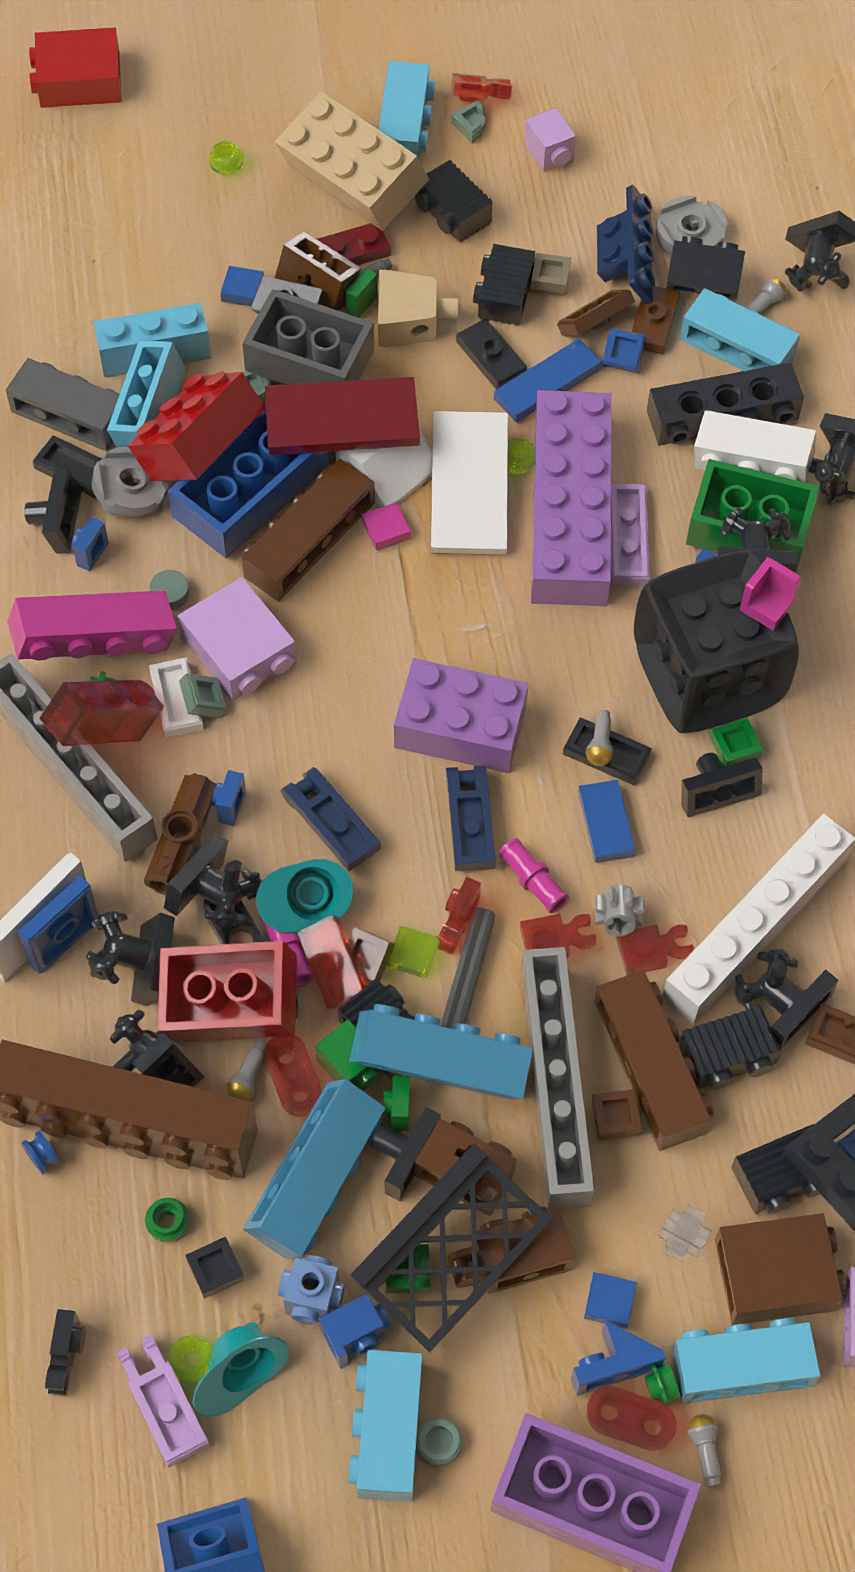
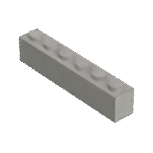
(77, 767)
(557, 1079)

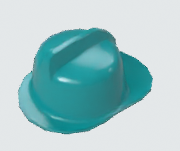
(304, 895)
(237, 1367)

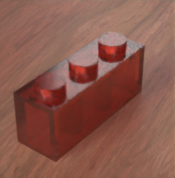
(101, 712)

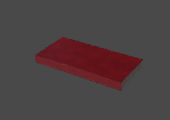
(342, 416)

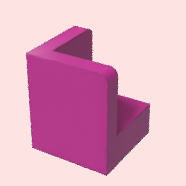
(770, 593)

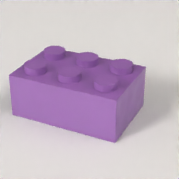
(460, 715)

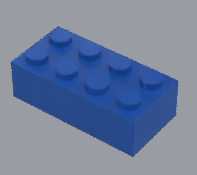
(242, 489)

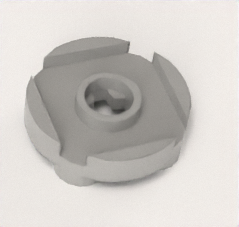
(686, 211)
(124, 499)

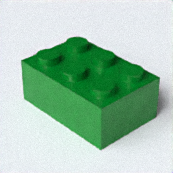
(732, 486)

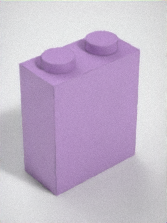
(237, 638)

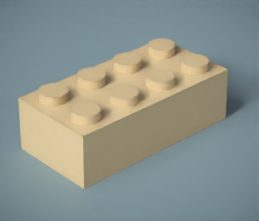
(352, 160)

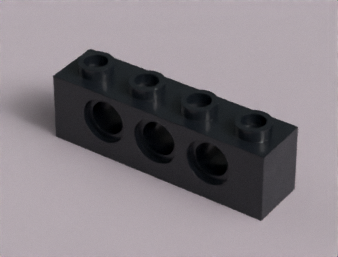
(757, 394)

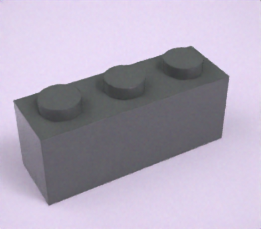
(63, 402)

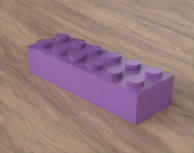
(572, 499)

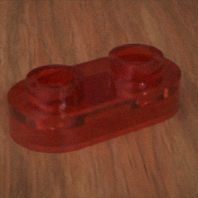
(294, 1076)
(632, 1413)

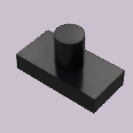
(57, 513)
(720, 785)
(404, 1151)

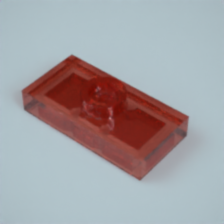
(331, 961)

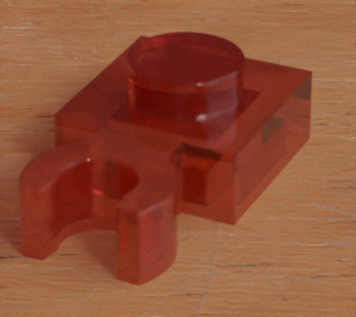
(473, 87)
(461, 907)
(552, 933)
(649, 950)

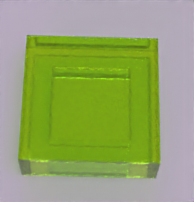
(413, 952)

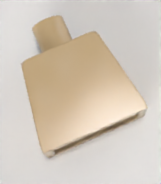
(410, 308)

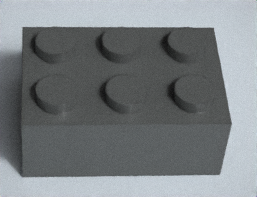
(306, 342)

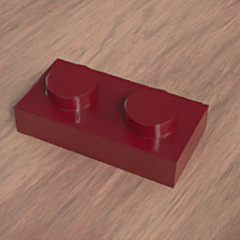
(359, 244)

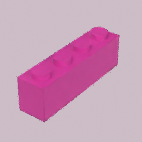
(91, 625)

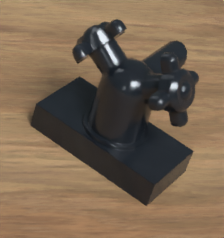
(818, 241)
(839, 461)
(757, 536)
(203, 878)
(132, 952)
(785, 996)
(153, 1053)

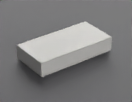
(167, 689)

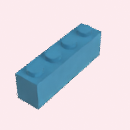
(441, 1054)
(315, 1169)

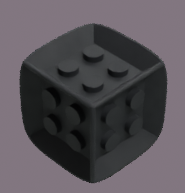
(704, 652)

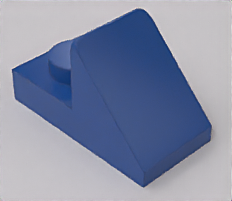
(627, 1360)

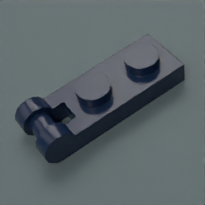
(332, 819)
(470, 819)

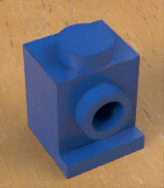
(354, 1328)

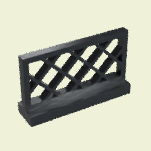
(423, 1220)

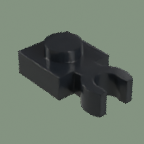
(66, 1341)

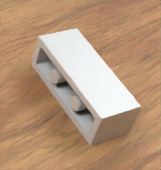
(755, 445)

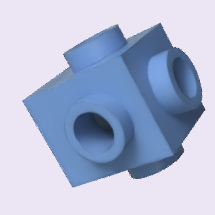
(310, 1305)

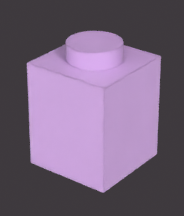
(549, 139)

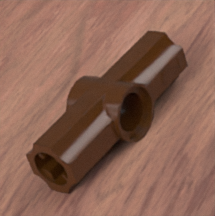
(187, 814)

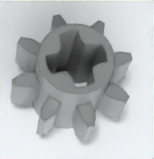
(619, 910)

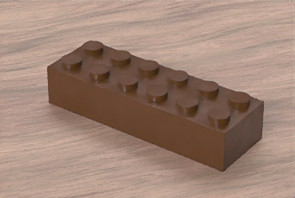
(126, 1110)

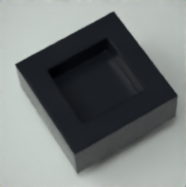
(214, 1267)

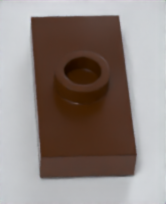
(596, 313)
(656, 318)
(833, 1033)

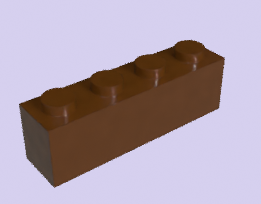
(308, 529)
(653, 1060)

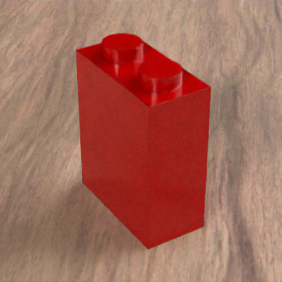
(76, 67)

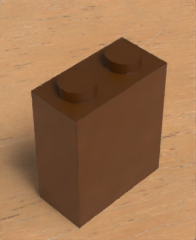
(780, 1268)

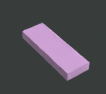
(629, 535)

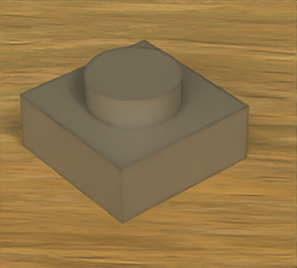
(550, 273)

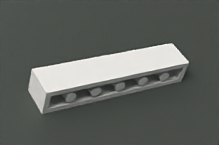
(757, 919)

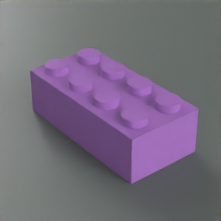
(594, 1497)

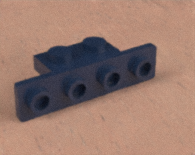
(626, 245)

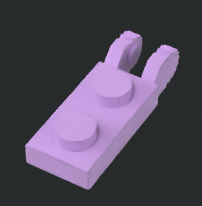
(164, 1406)

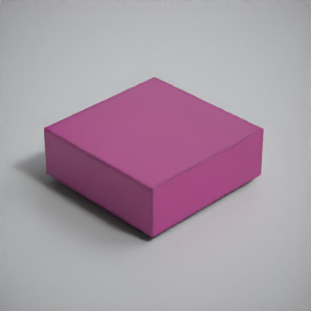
(386, 526)

